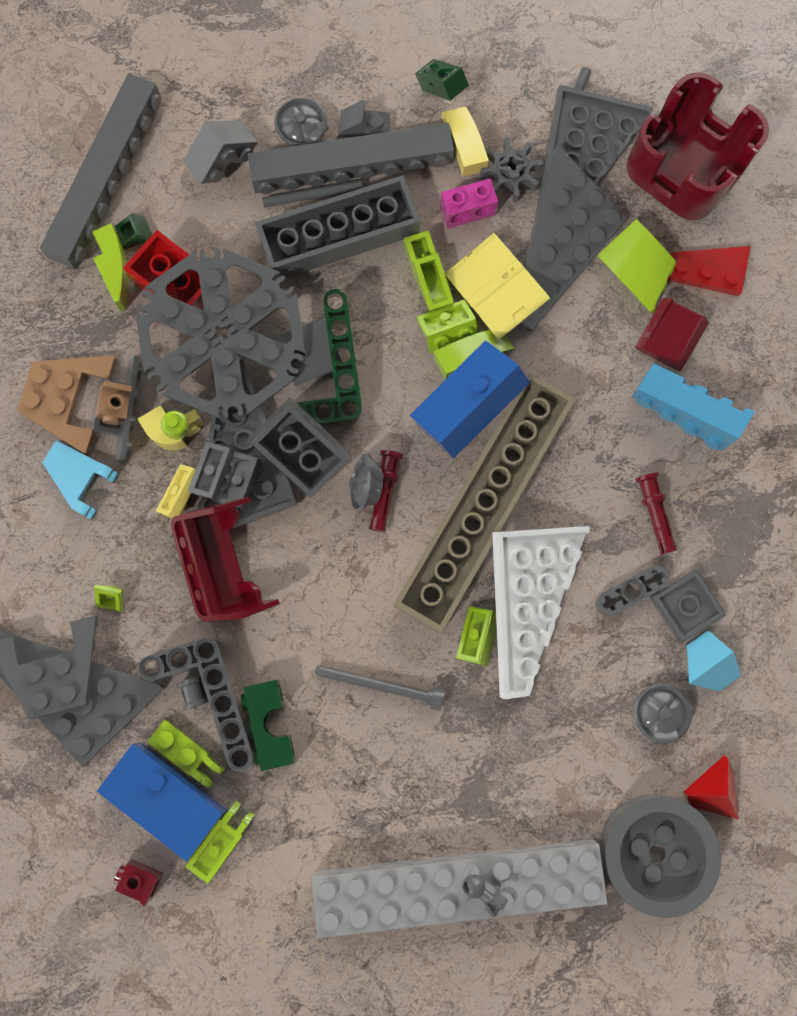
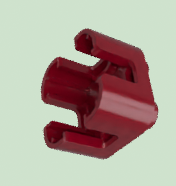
(689, 153)

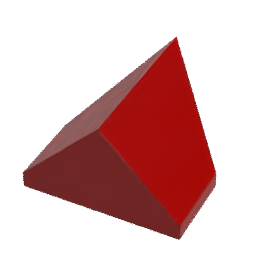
(715, 790)

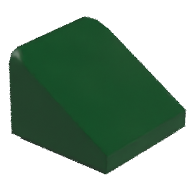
(133, 230)

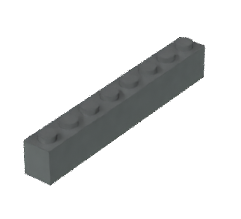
(351, 158)
(101, 172)

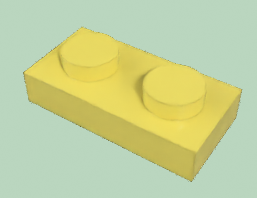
(177, 493)

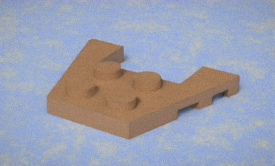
(53, 393)

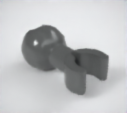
(475, 888)

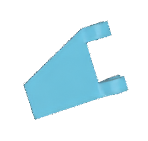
(74, 473)

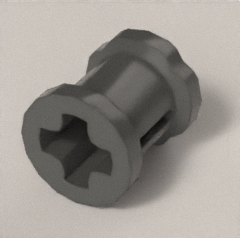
(192, 693)

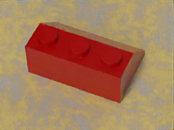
(155, 259)

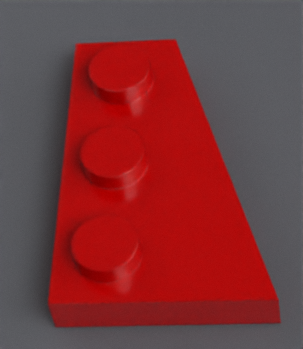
(712, 269)

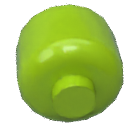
(175, 425)

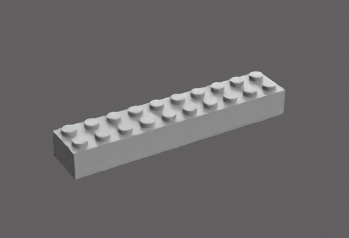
(432, 891)

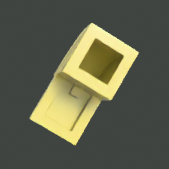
(152, 426)

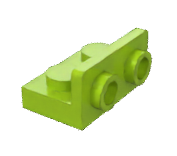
(447, 325)

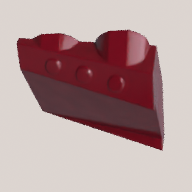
(672, 334)

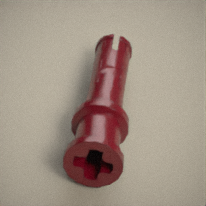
(389, 466)
(654, 501)

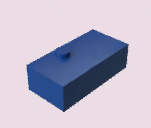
(470, 398)
(161, 800)

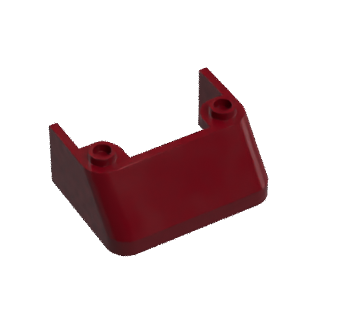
(212, 564)

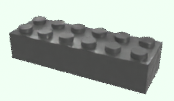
(339, 227)

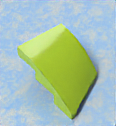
(639, 263)

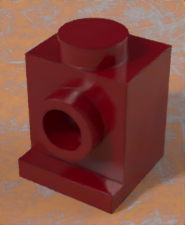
(147, 878)

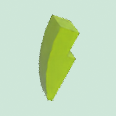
(112, 263)
(428, 270)
(453, 355)

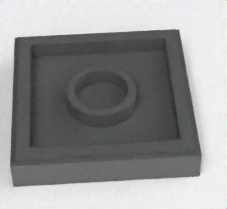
(687, 606)

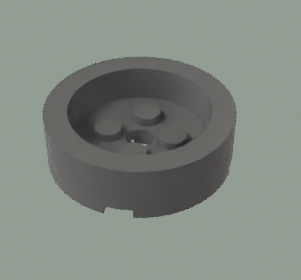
(688, 861)

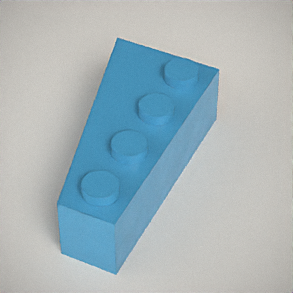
(692, 408)

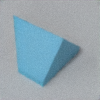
(711, 663)

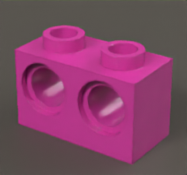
(468, 203)

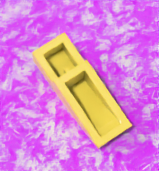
(466, 141)

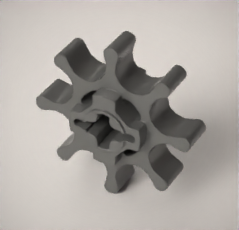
(511, 169)

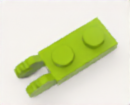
(184, 752)
(218, 845)

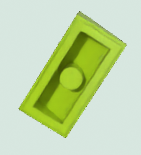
(477, 636)

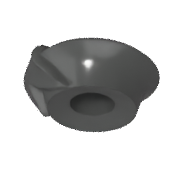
(301, 122)
(366, 483)
(663, 713)

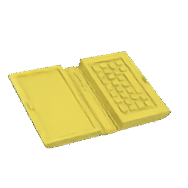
(497, 286)

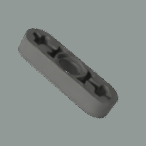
(645, 575)

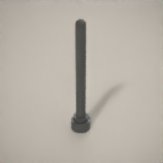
(432, 697)

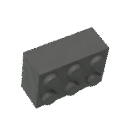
(300, 447)

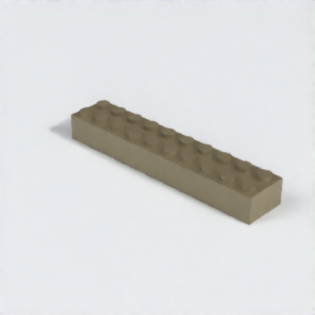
(483, 504)

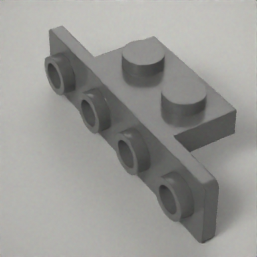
(122, 429)

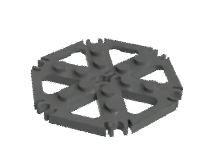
(225, 357)

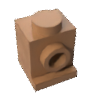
(112, 391)

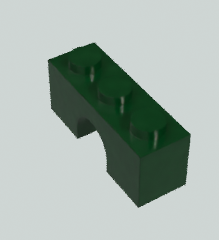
(270, 749)

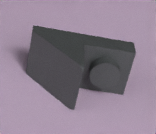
(357, 121)

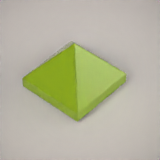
(108, 597)

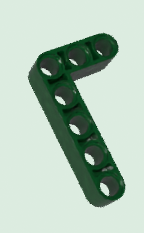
(339, 369)

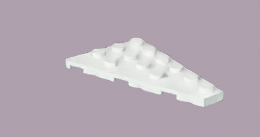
(530, 581)

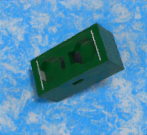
(442, 80)

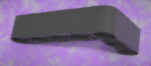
(213, 692)

